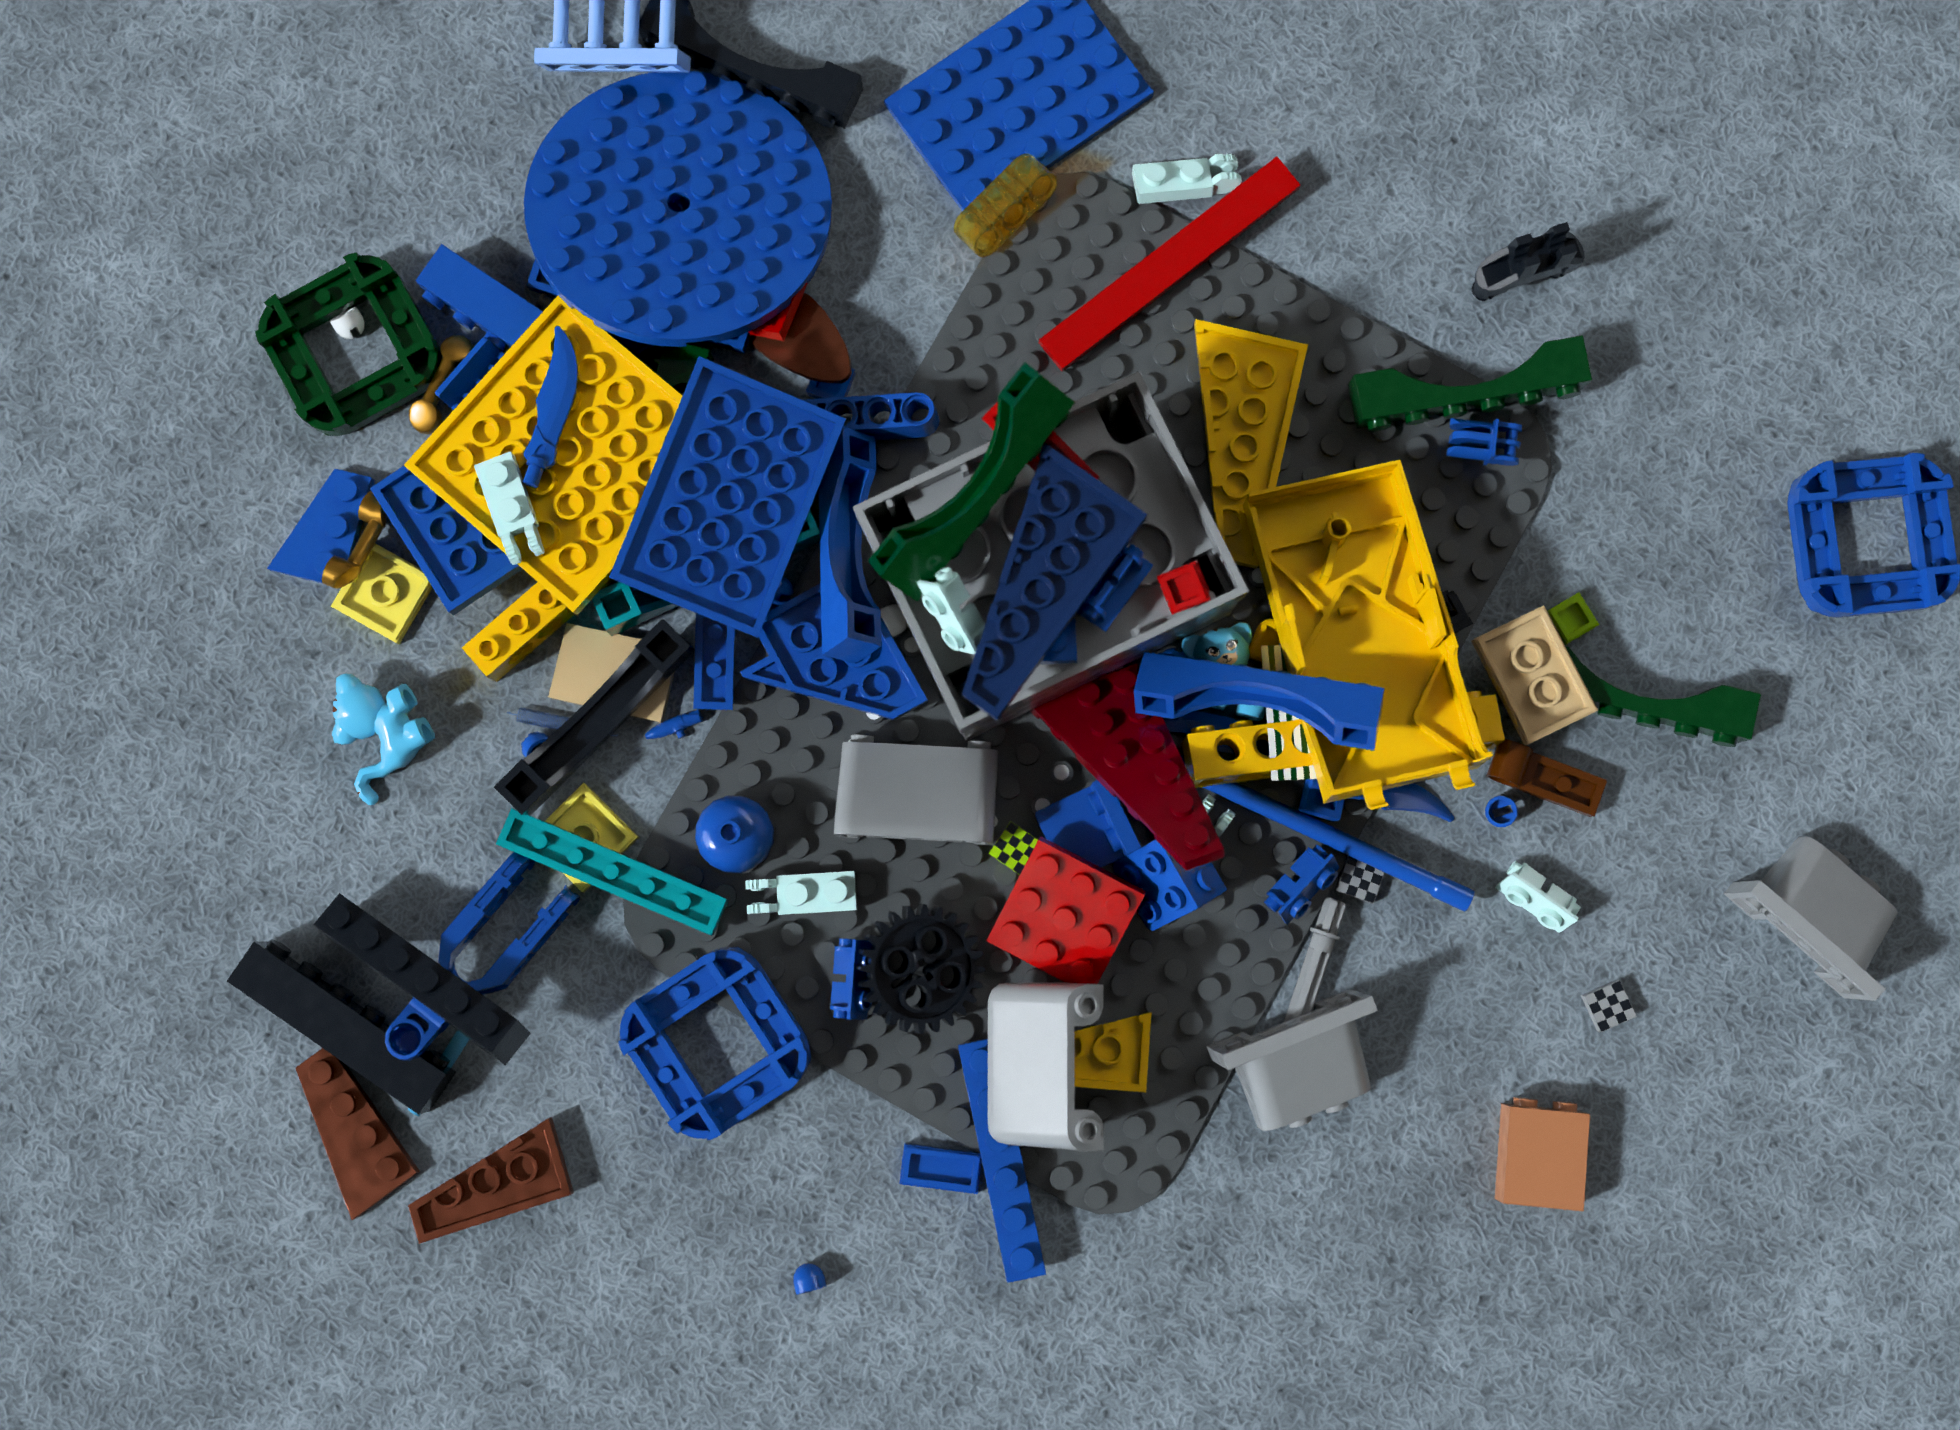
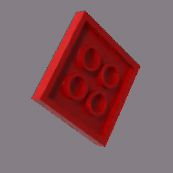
(1065, 914)

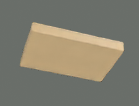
(588, 661)
(1534, 675)

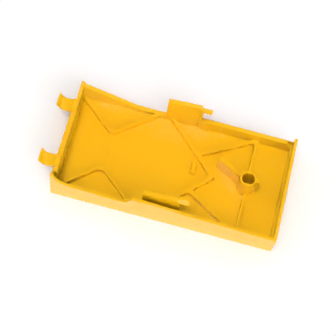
(1366, 606)

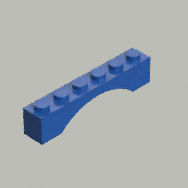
(847, 610)
(1340, 710)

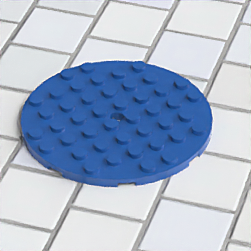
(666, 275)

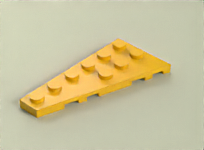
(1247, 410)

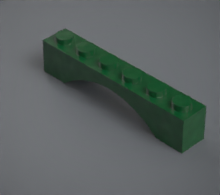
(1392, 397)
(1025, 418)
(1718, 712)

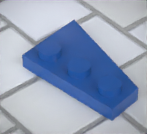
(326, 528)

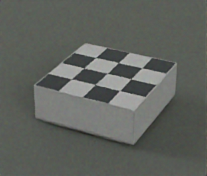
(1359, 880)
(1608, 1006)

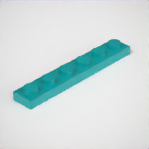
(612, 872)

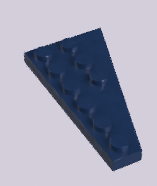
(1055, 561)

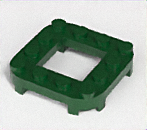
(321, 300)

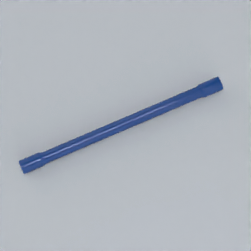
(1438, 886)

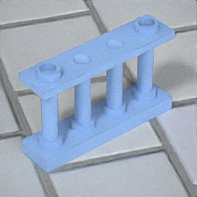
(626, 58)

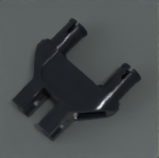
(1527, 261)

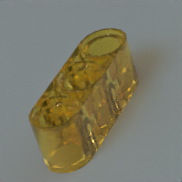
(1005, 205)

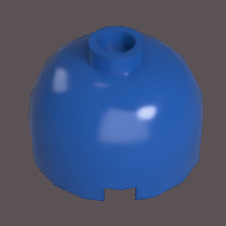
(734, 834)

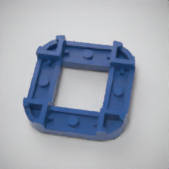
(1927, 526)
(668, 1074)

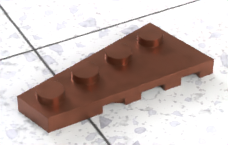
(356, 1137)
(505, 1182)

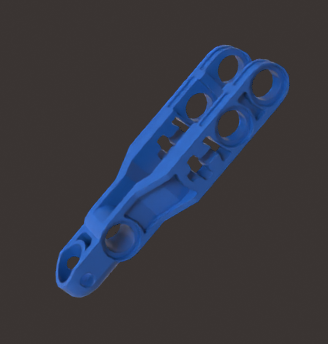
(419, 1026)

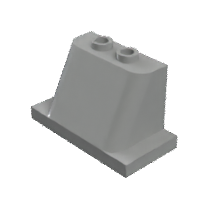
(1824, 912)
(1301, 1063)

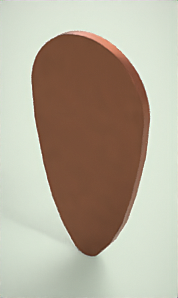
(810, 347)

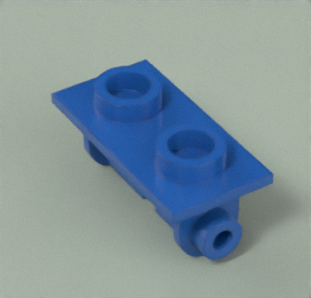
(1116, 588)
(1314, 875)
(847, 996)

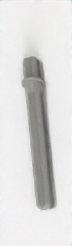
(1316, 958)

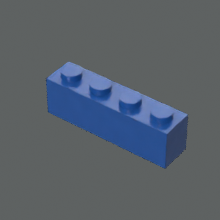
(476, 298)

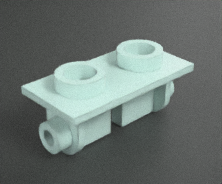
(942, 599)
(1552, 908)

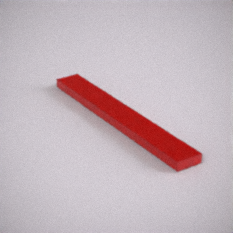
(1169, 264)

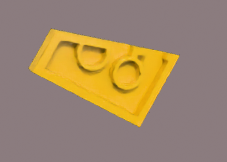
(1114, 1054)

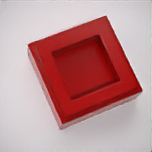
(1184, 587)

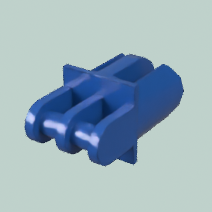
(1479, 441)

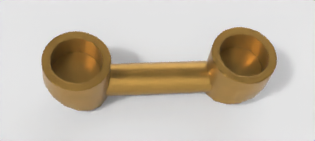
(423, 412)
(342, 572)

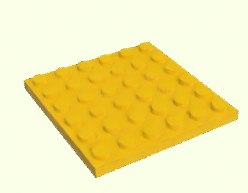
(600, 457)

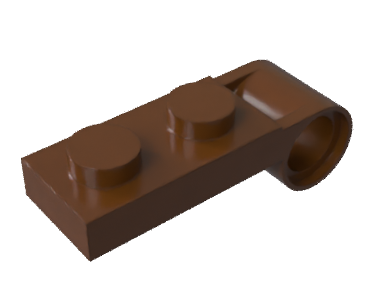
(1546, 778)

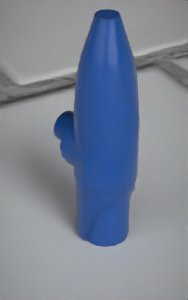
(675, 725)

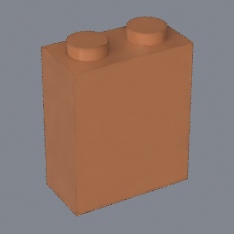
(1542, 1155)

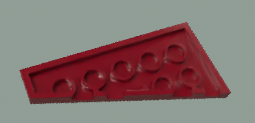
(1135, 762)

